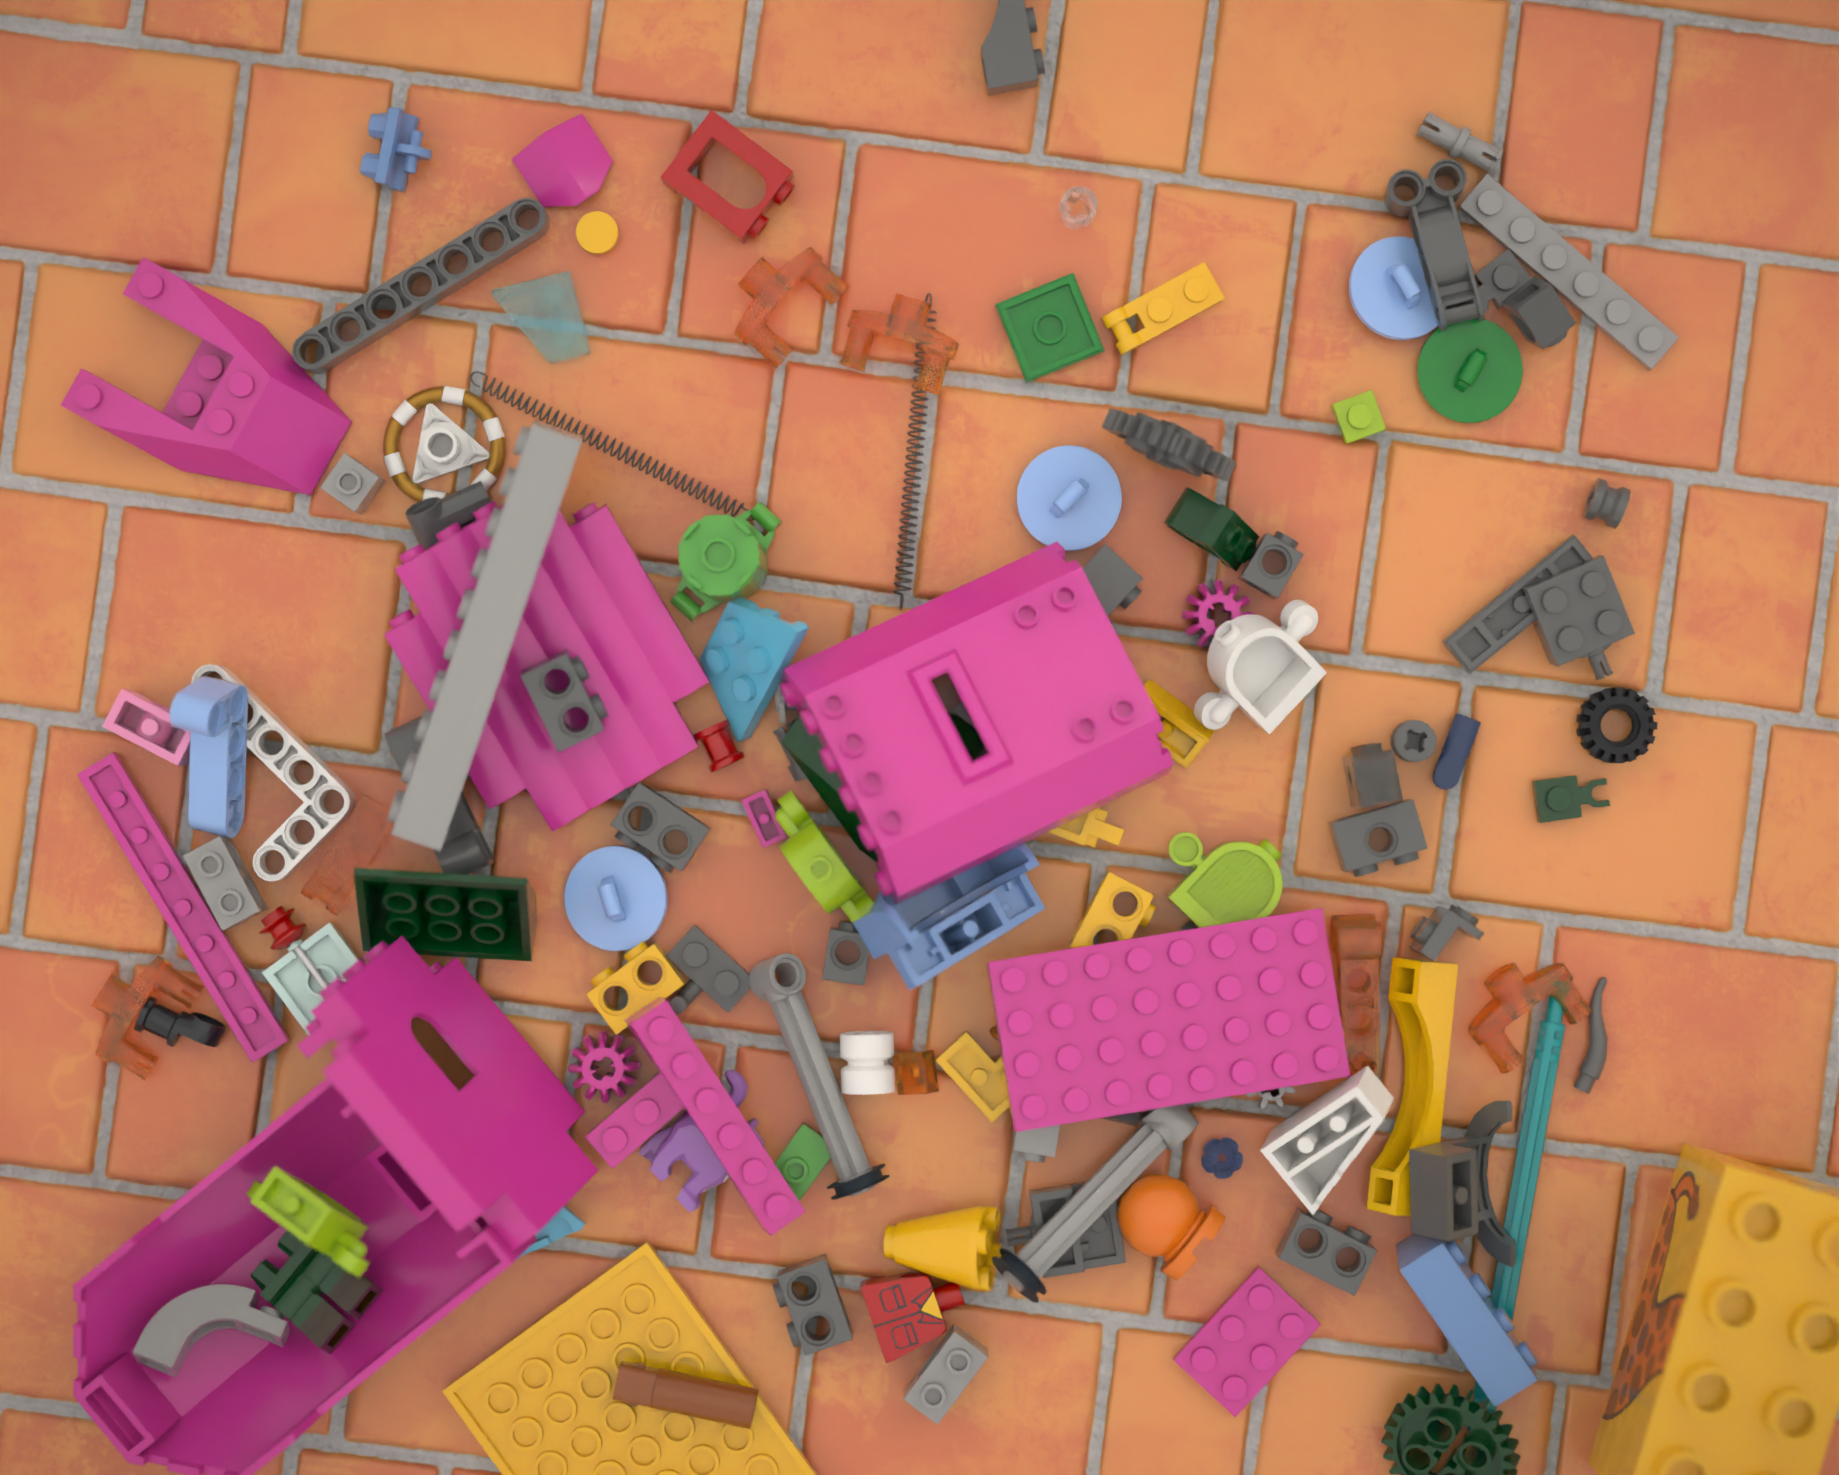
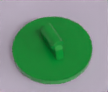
(1469, 371)

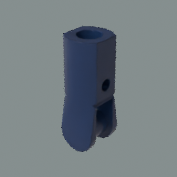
(1455, 751)

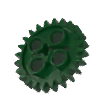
(1417, 1425)

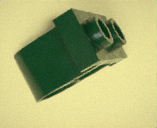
(1212, 528)

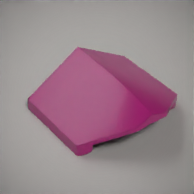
(565, 164)

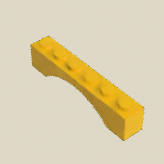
(1424, 1007)

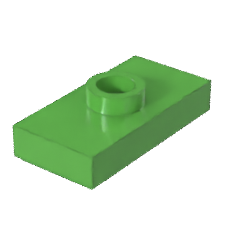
(803, 1159)

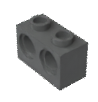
(554, 703)
(666, 817)
(1321, 1259)
(823, 1302)

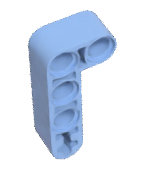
(217, 724)

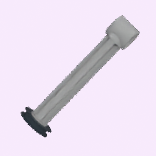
(815, 1072)
(1158, 1131)

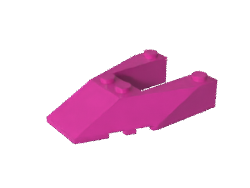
(237, 409)

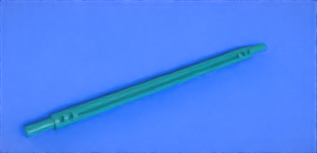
(1528, 1162)

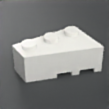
(1326, 1136)

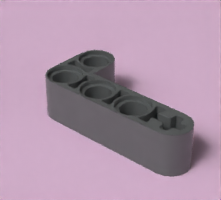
(464, 844)

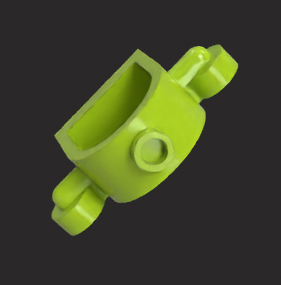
(820, 862)
(1227, 883)
(313, 1218)

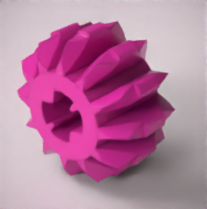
(1226, 604)
(598, 1053)

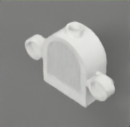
(1260, 668)

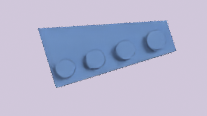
(1467, 1315)

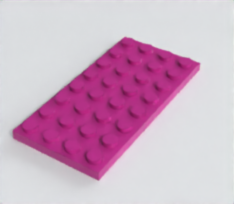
(1168, 1019)

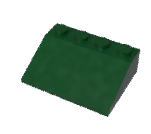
(447, 913)

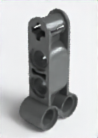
(1439, 241)

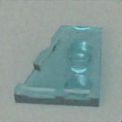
(547, 315)

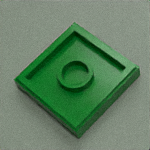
(1049, 328)

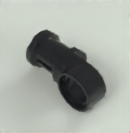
(172, 1025)

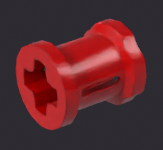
(719, 745)

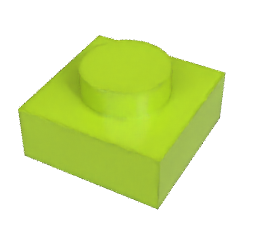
(1358, 417)

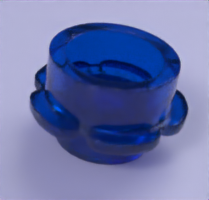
(1232, 1162)

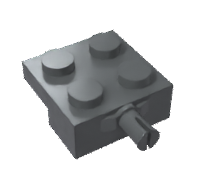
(1579, 614)
(1098, 1245)

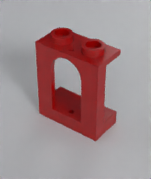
(738, 221)

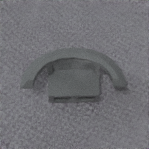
(1452, 1186)

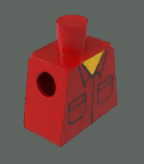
(908, 1310)

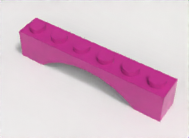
(715, 1115)

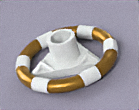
(442, 442)

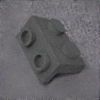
(1434, 932)

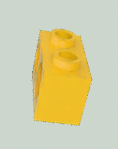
(1101, 913)
(639, 992)

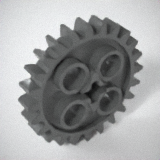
(1169, 444)

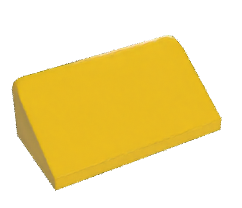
(1182, 731)

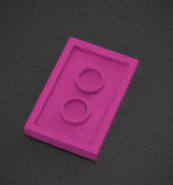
(1246, 1341)

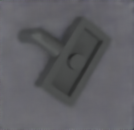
(708, 970)

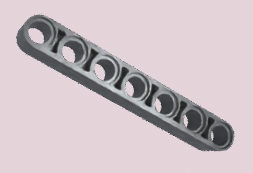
(400, 286)

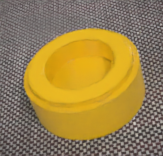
(597, 233)

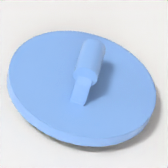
(1391, 290)
(1069, 497)
(616, 898)

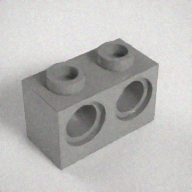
(225, 882)

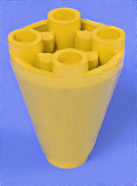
(949, 1245)

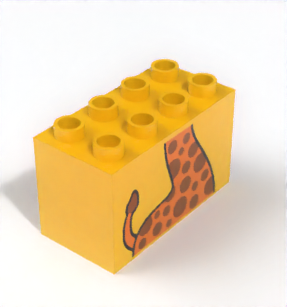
(1730, 1329)

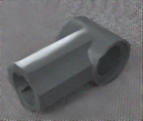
(436, 514)

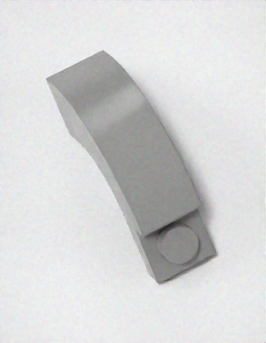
(200, 1312)

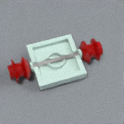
(308, 965)

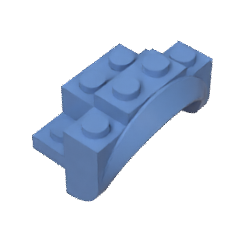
(952, 917)

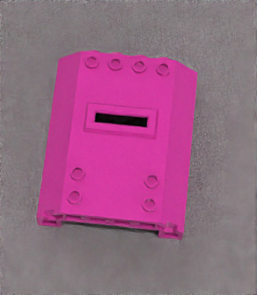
(1039, 683)

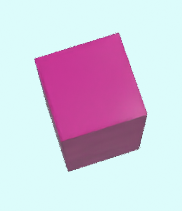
(762, 816)

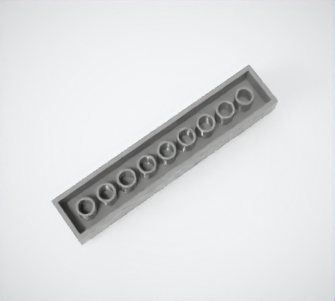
(488, 630)

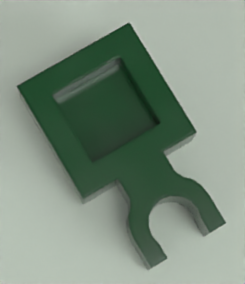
(1561, 797)

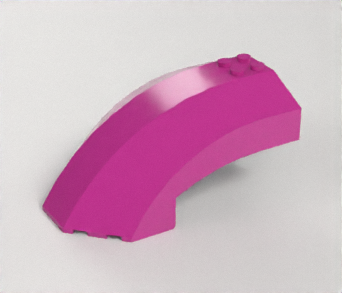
(236, 1393)

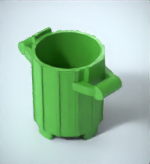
(723, 559)

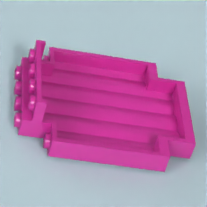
(583, 599)

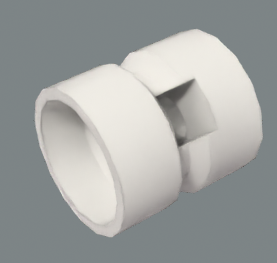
(867, 1062)

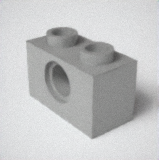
(945, 1374)

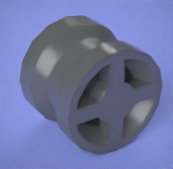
(1606, 503)
(1403, 739)

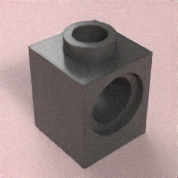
(1539, 313)
(1258, 578)
(842, 972)

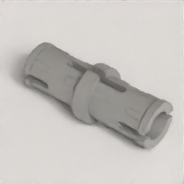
(1459, 142)

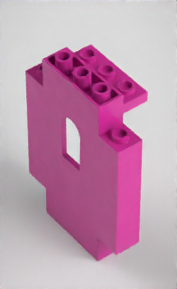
(472, 1151)

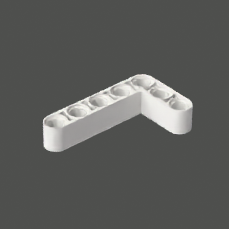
(284, 765)

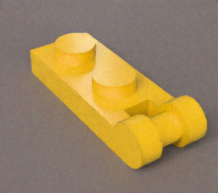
(1164, 307)

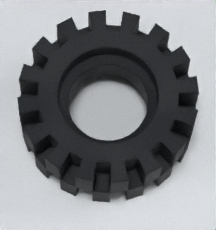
(1639, 713)

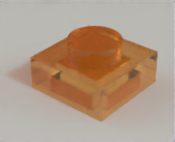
(916, 1072)

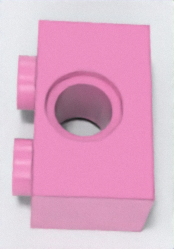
(148, 726)

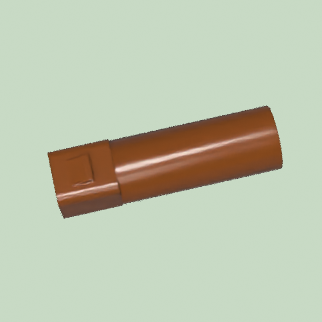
(685, 1394)

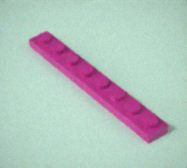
(183, 907)

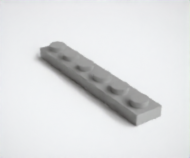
(1568, 272)

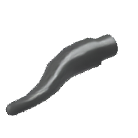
(1596, 1054)

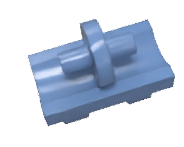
(398, 150)

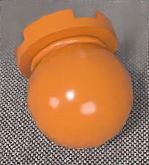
(1164, 1220)

